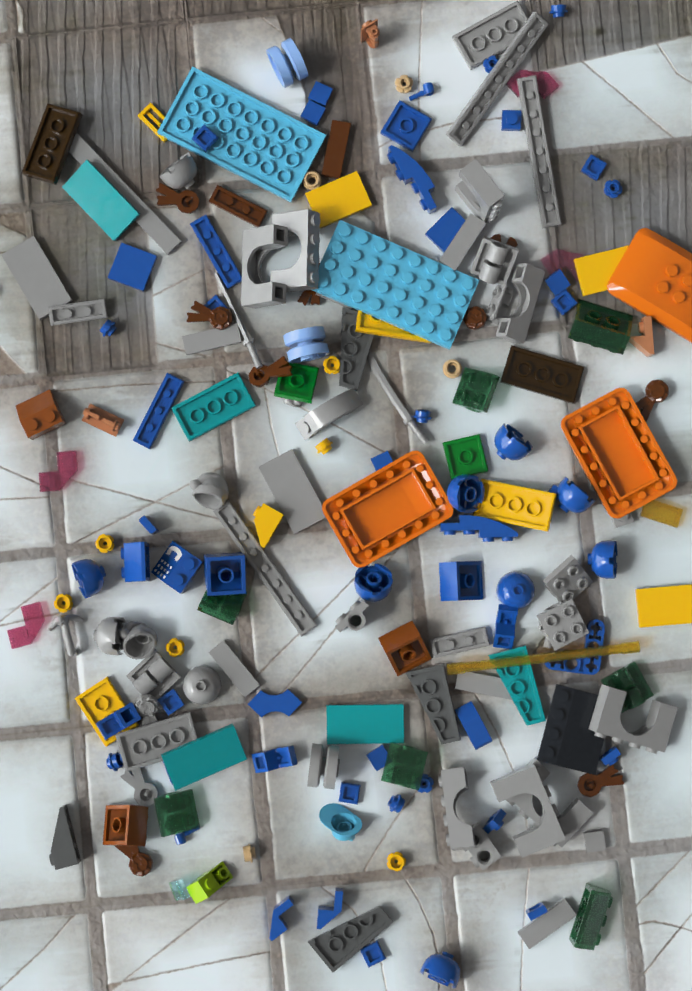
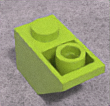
(209, 882)

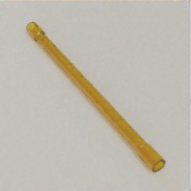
(622, 648)

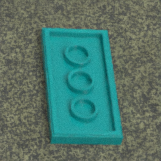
(101, 200)
(213, 407)
(365, 724)
(203, 756)

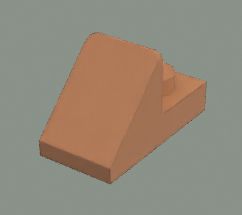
(645, 342)

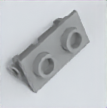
(501, 296)

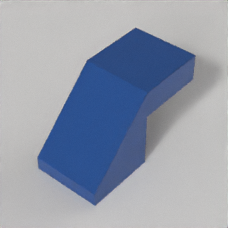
(505, 627)
(118, 721)
(473, 725)
(274, 759)
(326, 914)
(278, 924)

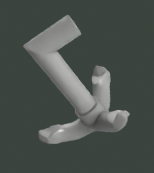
(63, 621)

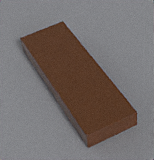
(336, 149)
(238, 206)

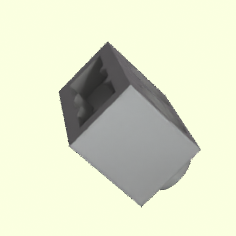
(482, 844)

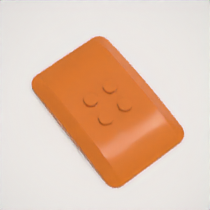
(656, 281)
(618, 453)
(387, 509)

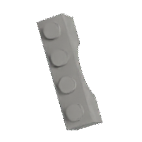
(528, 283)
(454, 784)

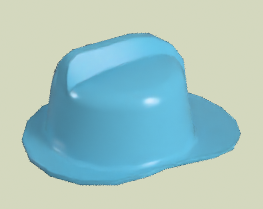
(340, 821)

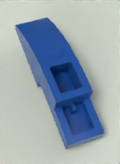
(411, 171)
(487, 528)

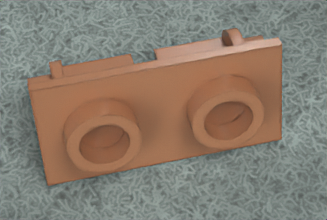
(370, 33)
(102, 419)

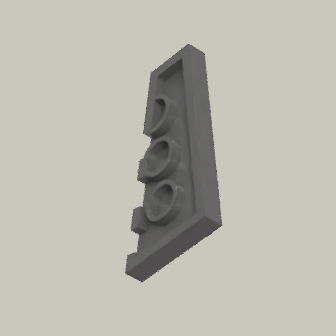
(347, 939)

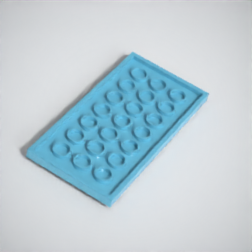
(252, 136)
(395, 284)

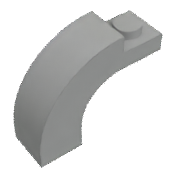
(328, 412)

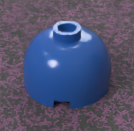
(511, 444)
(465, 493)
(572, 497)
(604, 559)
(89, 576)
(373, 582)
(515, 590)
(442, 969)

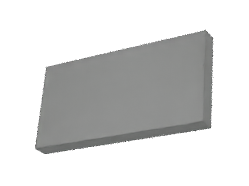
(490, 35)
(36, 276)
(292, 491)
(146, 743)

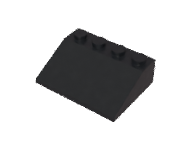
(567, 733)

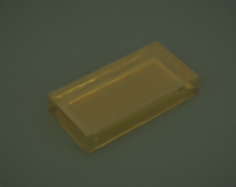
(662, 513)

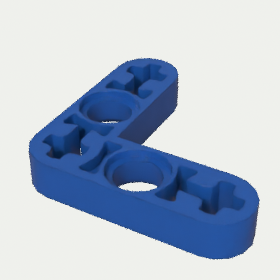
(581, 663)

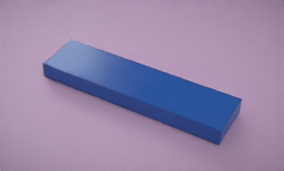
(216, 251)
(158, 411)

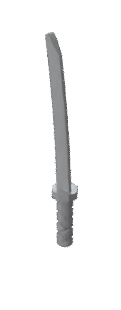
(248, 342)
(408, 419)

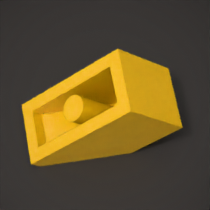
(266, 523)

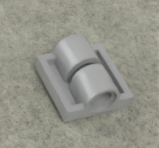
(494, 261)
(567, 580)
(357, 609)
(562, 623)
(153, 675)

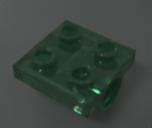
(475, 390)
(222, 606)
(631, 681)
(404, 766)
(176, 812)

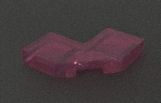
(545, 82)
(559, 259)
(56, 480)
(26, 634)

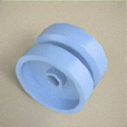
(288, 61)
(306, 344)

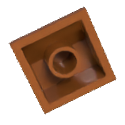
(40, 415)
(405, 648)
(125, 825)

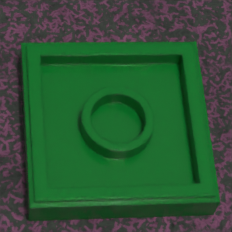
(299, 385)
(465, 456)

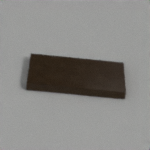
(51, 144)
(542, 374)

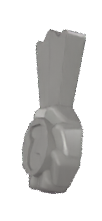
(147, 706)
(144, 791)

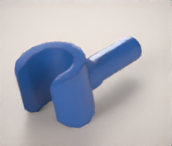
(428, 90)
(180, 837)

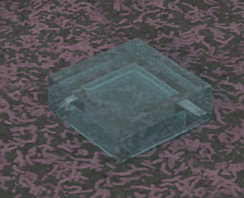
(179, 889)

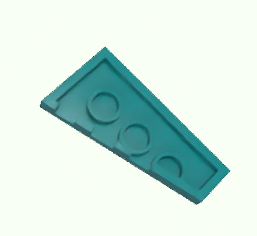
(521, 686)

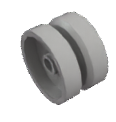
(323, 766)

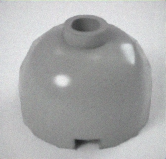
(180, 173)
(108, 636)
(202, 685)

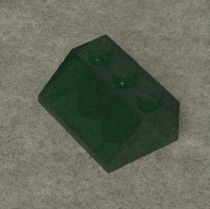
(601, 327)
(590, 917)

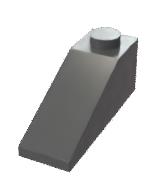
(64, 845)

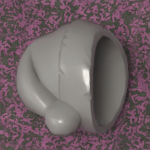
(210, 490)
(134, 644)

